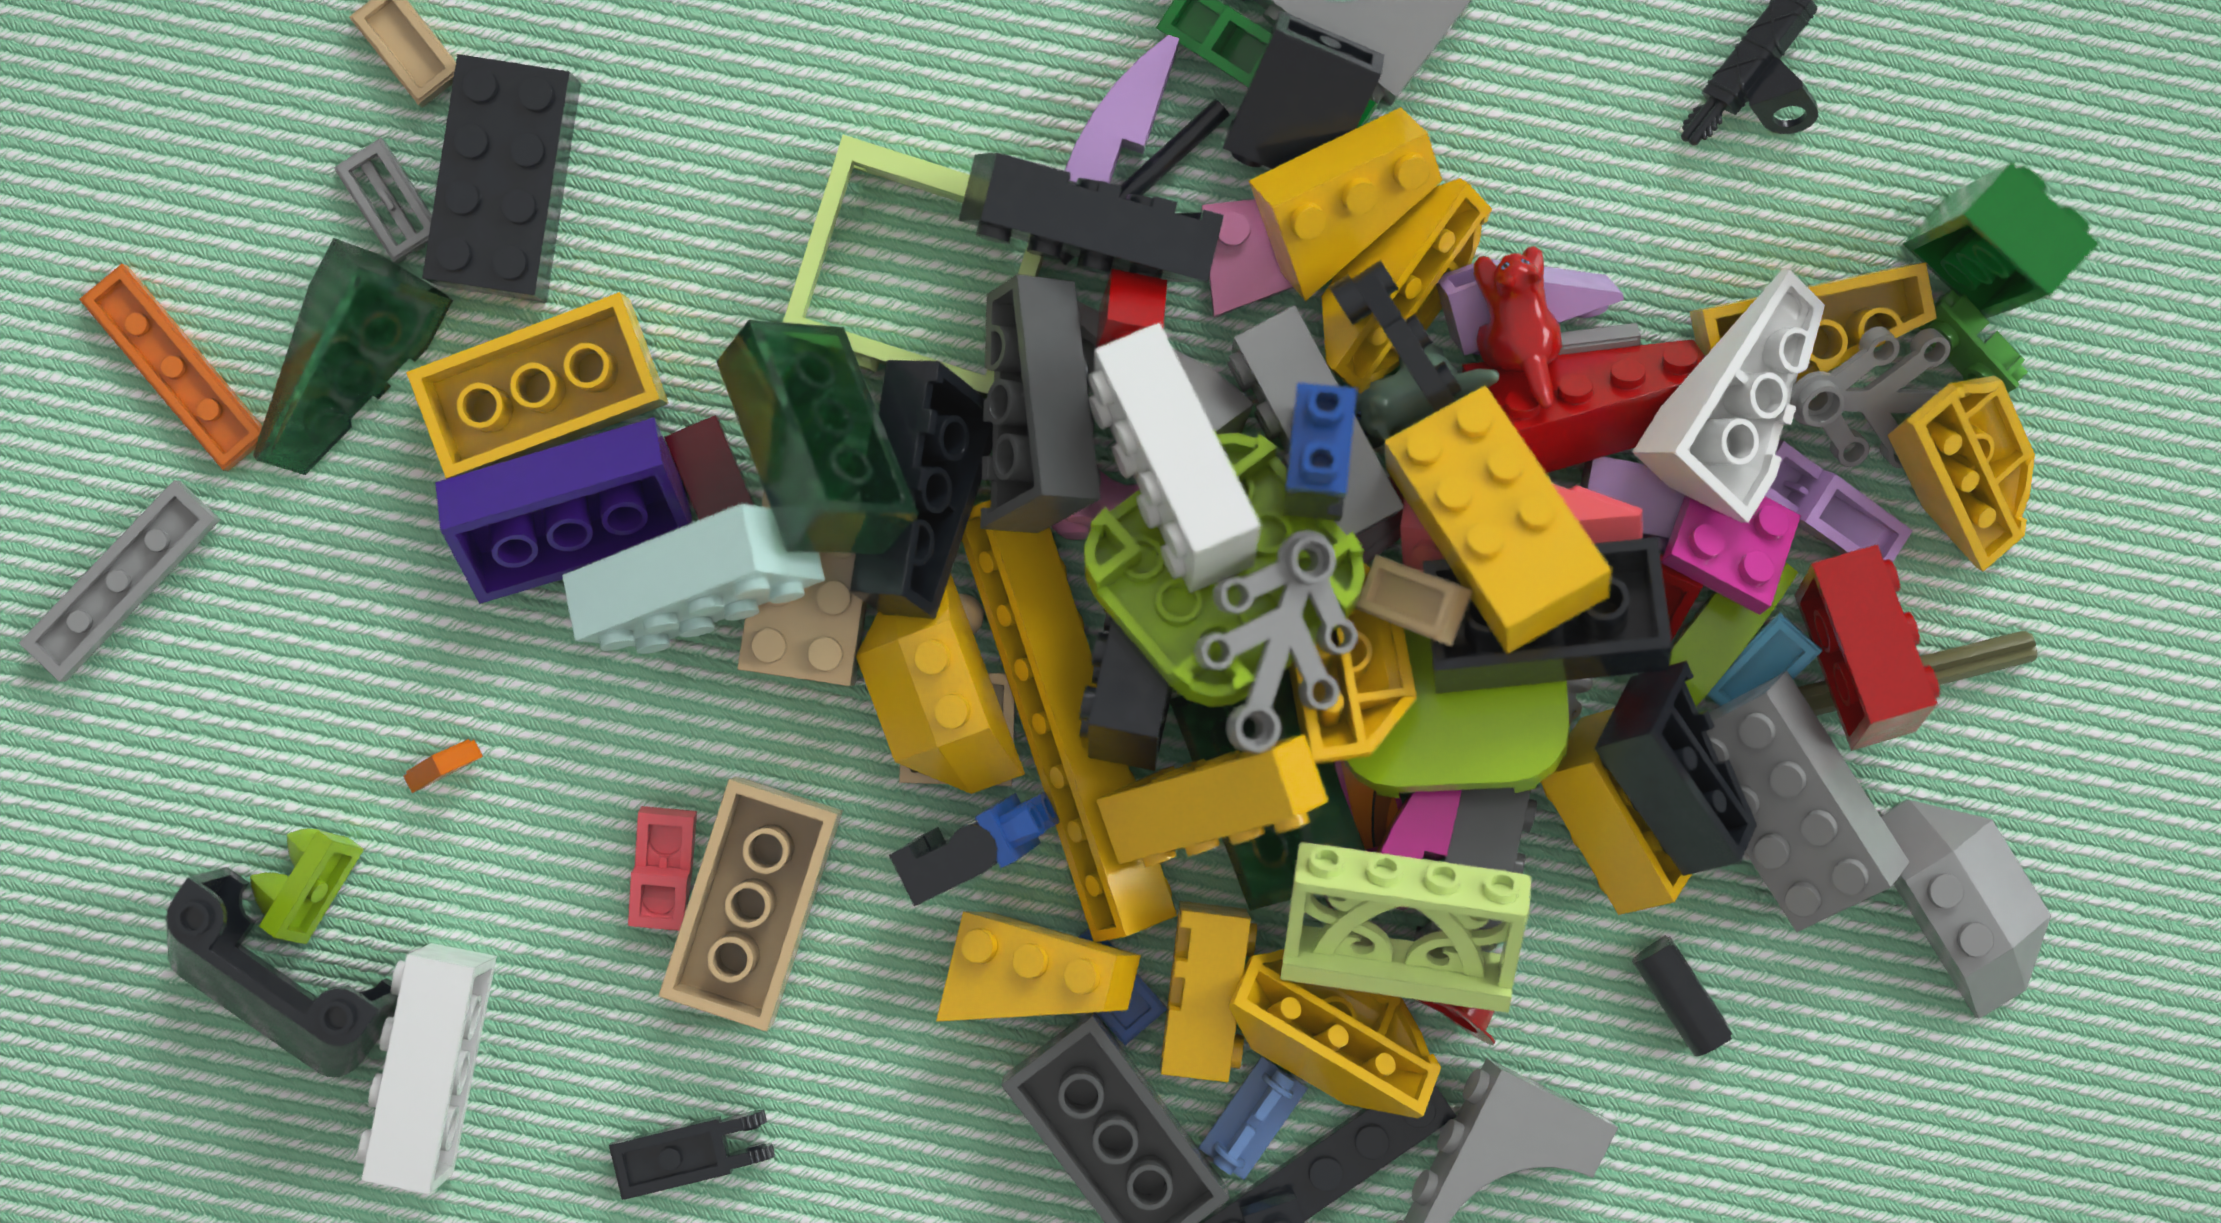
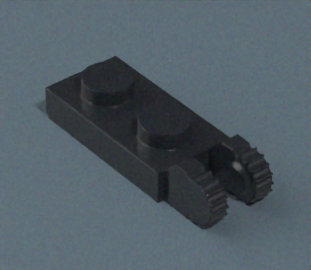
(684, 1154)

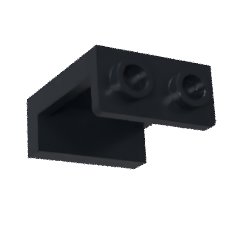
(1302, 93)

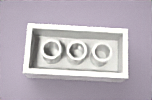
(1173, 459)
(426, 1068)

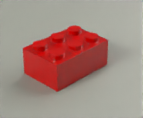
(1867, 646)

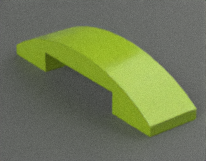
(1719, 636)

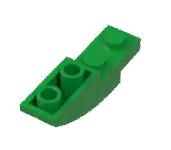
(1223, 38)

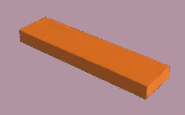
(174, 366)

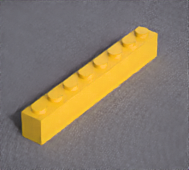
(1047, 672)

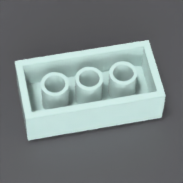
(688, 581)

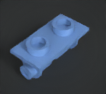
(1252, 1118)

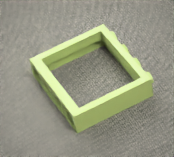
(904, 170)

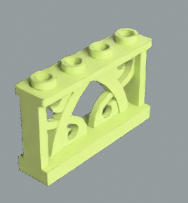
(1434, 968)

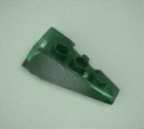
(348, 341)

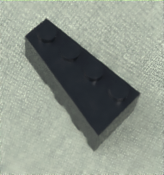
(939, 446)

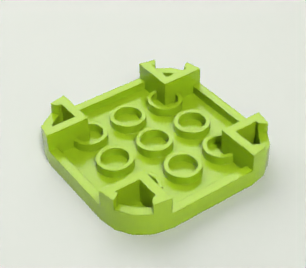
(1167, 620)
(1468, 736)

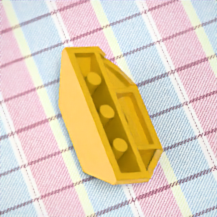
(1416, 251)
(1970, 466)
(1373, 691)
(938, 698)
(1337, 1039)

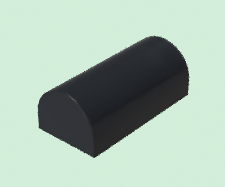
(1682, 996)

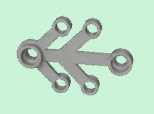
(1873, 401)
(1283, 632)

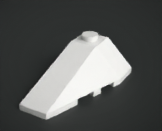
(1727, 417)

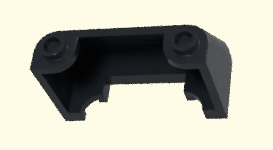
(206, 951)

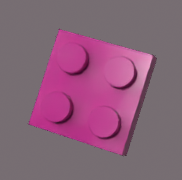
(1730, 555)

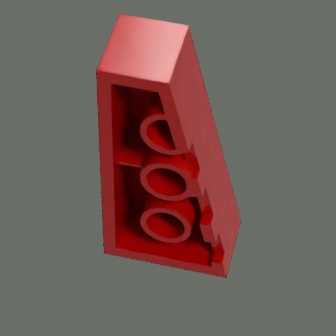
(1598, 400)

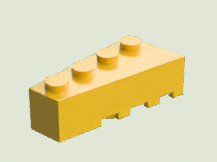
(1886, 298)

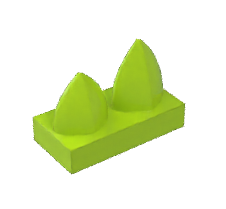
(299, 901)

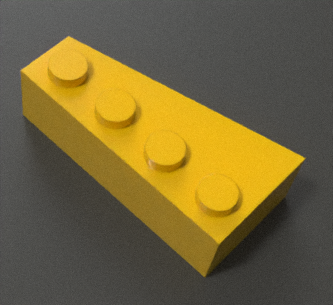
(1212, 800)

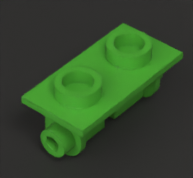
(1960, 324)

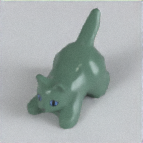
(1398, 401)

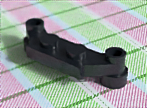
(1370, 294)

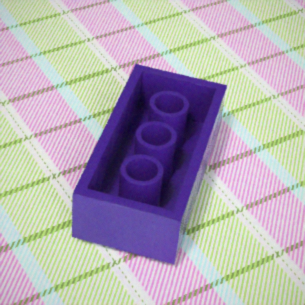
(561, 509)

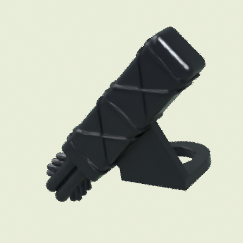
(1759, 76)

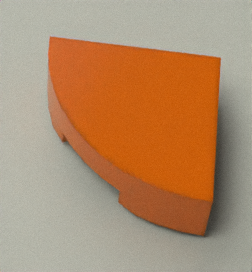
(442, 764)

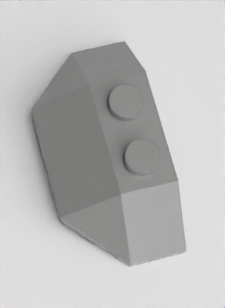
(1969, 901)

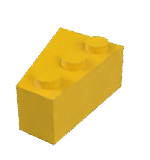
(1343, 196)
(1607, 827)
(1030, 970)
(1204, 976)

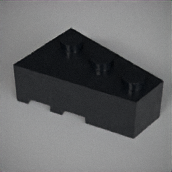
(1672, 774)

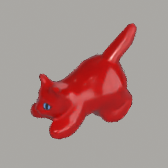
(1521, 327)

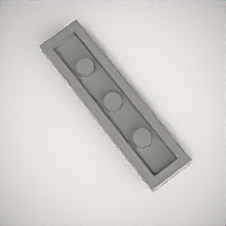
(119, 581)

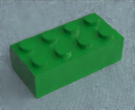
(2002, 240)

